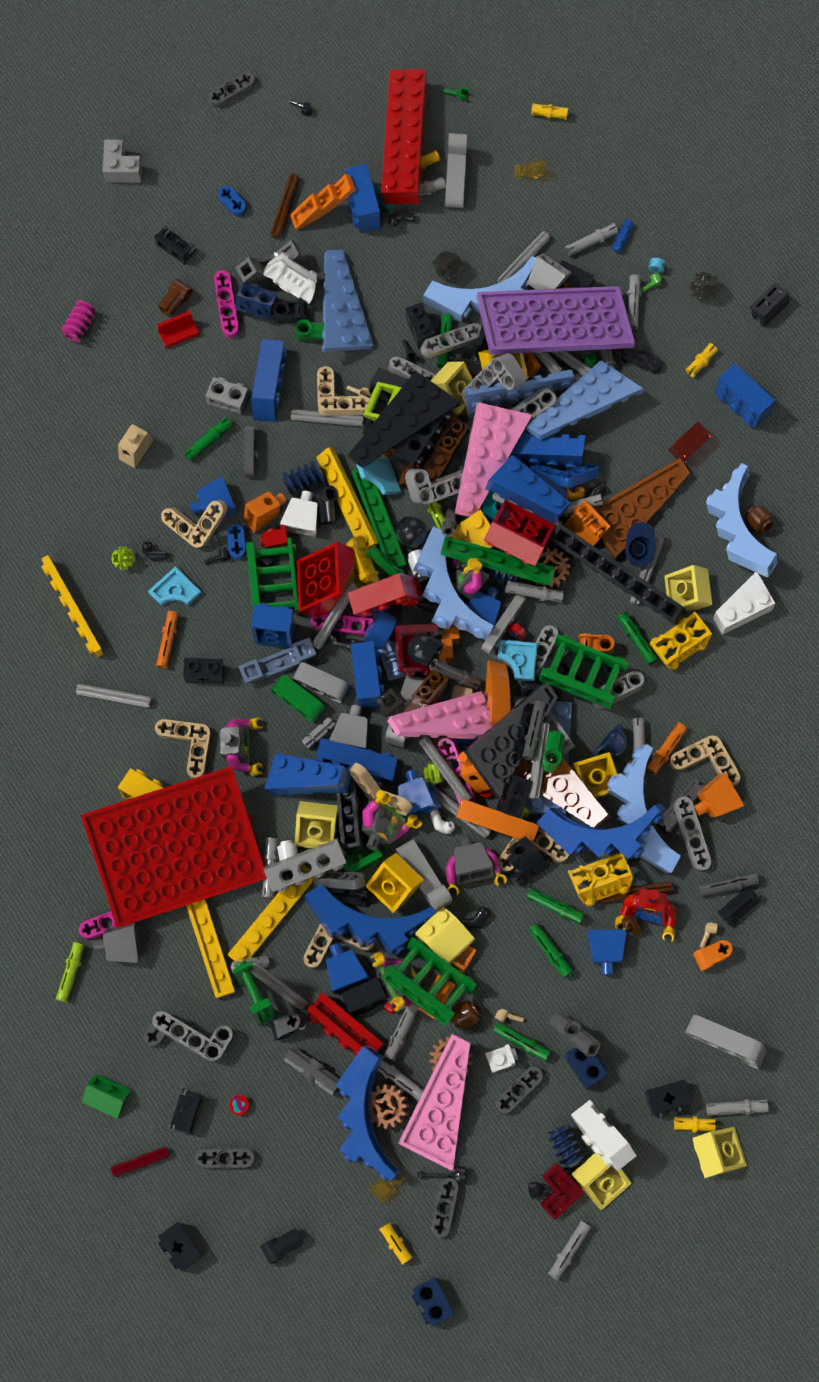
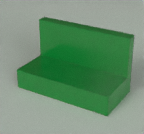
(105, 1095)

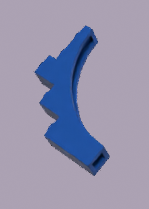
(576, 836)
(364, 928)
(362, 1142)

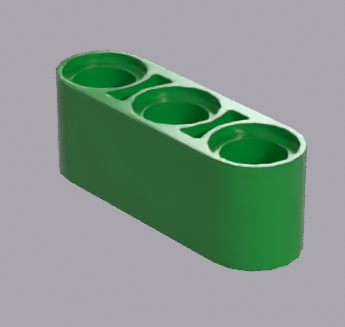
(298, 698)

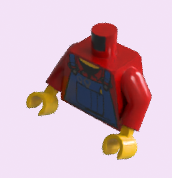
(650, 907)

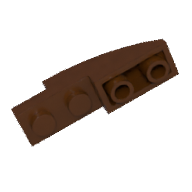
(445, 449)
(428, 692)

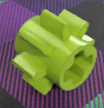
(123, 558)
(433, 773)

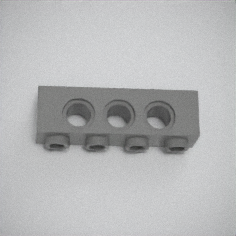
(311, 856)

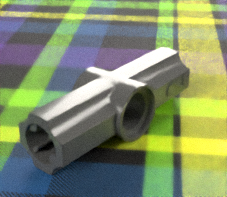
(575, 1034)
(312, 1071)

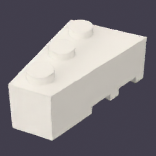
(602, 1137)

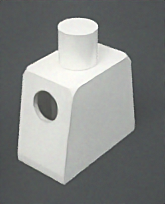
(301, 515)

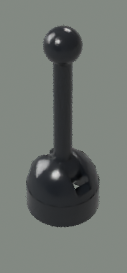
(458, 1174)
(536, 1189)

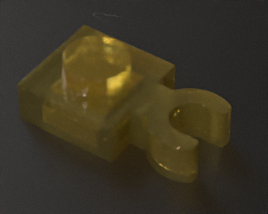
(532, 169)
(384, 1189)

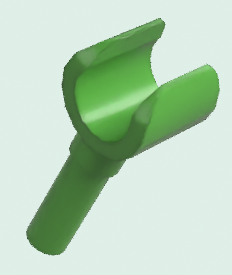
(656, 282)

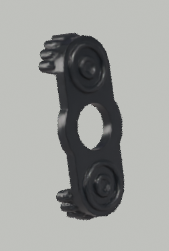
(653, 362)
(336, 640)

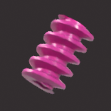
(77, 321)

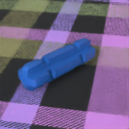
(622, 236)

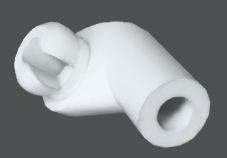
(441, 825)

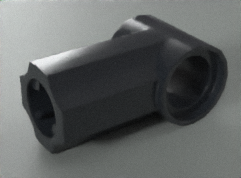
(325, 498)
(277, 1247)

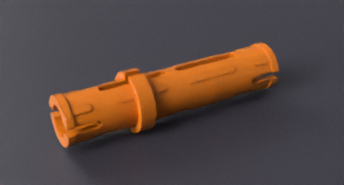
(171, 619)
(662, 755)

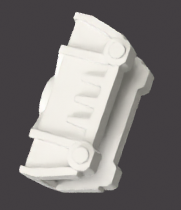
(291, 277)

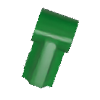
(314, 332)
(553, 751)

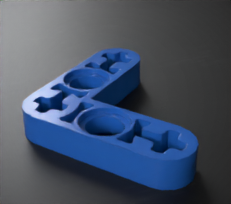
(570, 478)

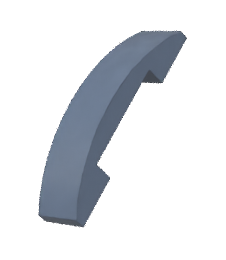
(278, 662)

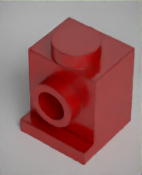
(274, 538)

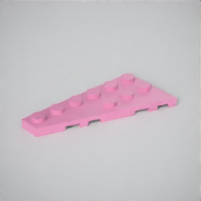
(490, 444)
(455, 718)
(436, 1118)

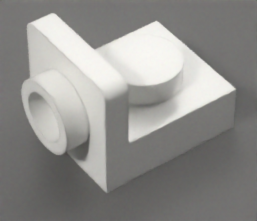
(501, 1058)

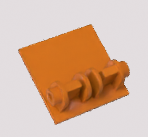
(587, 523)

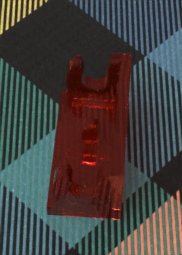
(690, 442)

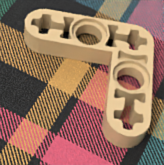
(338, 400)
(195, 529)
(195, 741)
(706, 752)
(370, 789)
(542, 834)
(321, 932)

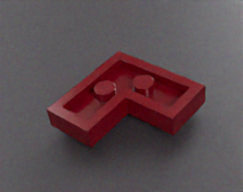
(565, 1191)

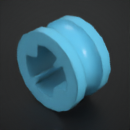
(657, 265)

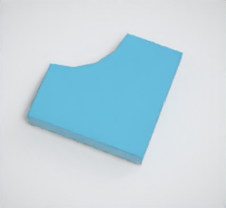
(382, 475)
(174, 587)
(520, 657)

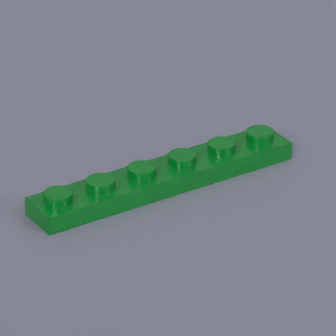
(379, 520)
(497, 560)

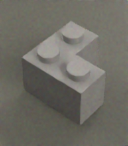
(118, 166)

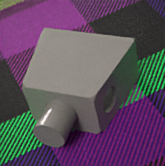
(547, 274)
(351, 728)

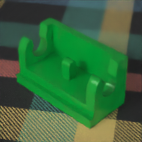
(362, 861)

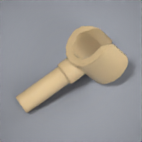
(361, 392)
(709, 928)
(502, 1014)

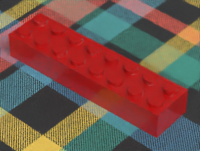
(404, 136)

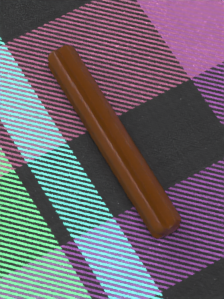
(284, 205)
(663, 887)

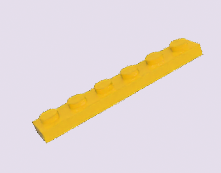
(346, 498)
(67, 600)
(269, 920)
(210, 949)

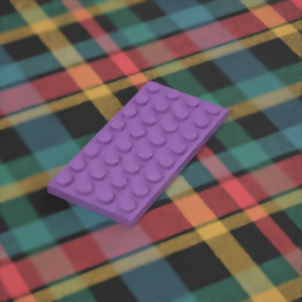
(555, 320)

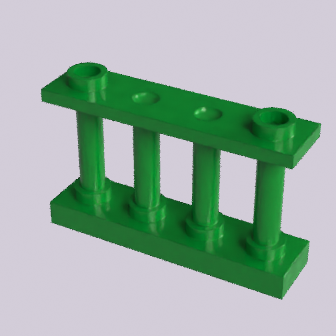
(256, 571)
(583, 690)
(420, 997)
(261, 1007)

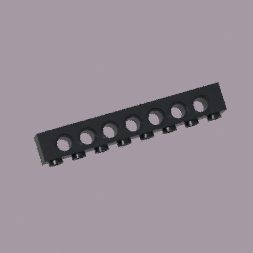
(617, 574)

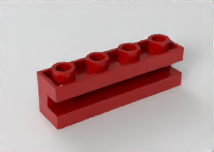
(341, 1025)

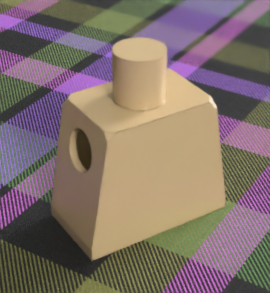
(135, 443)

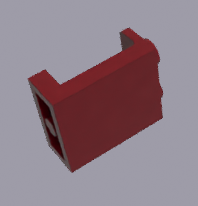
(403, 636)

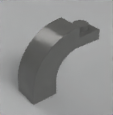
(252, 269)

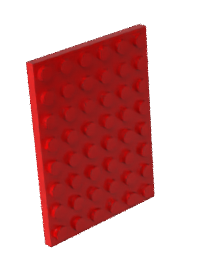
(173, 846)

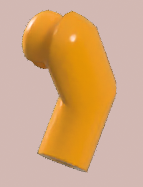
(578, 494)

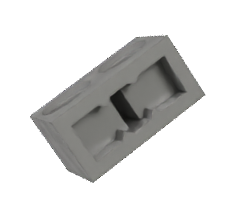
(225, 399)

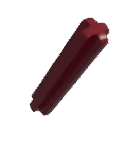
(140, 1161)

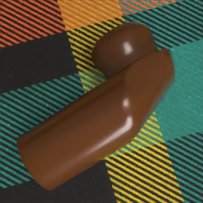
(632, 922)

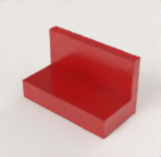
(177, 329)

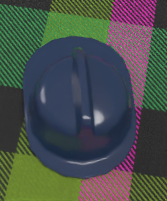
(640, 544)
(614, 742)

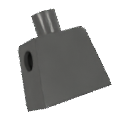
(120, 944)

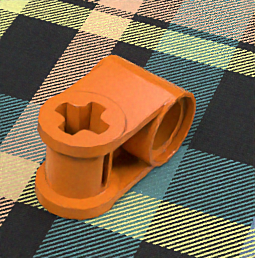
(595, 641)
(709, 955)

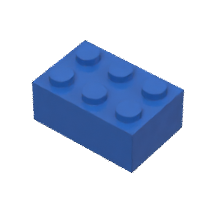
(363, 201)
(744, 396)
(273, 625)
(367, 674)

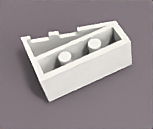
(744, 605)

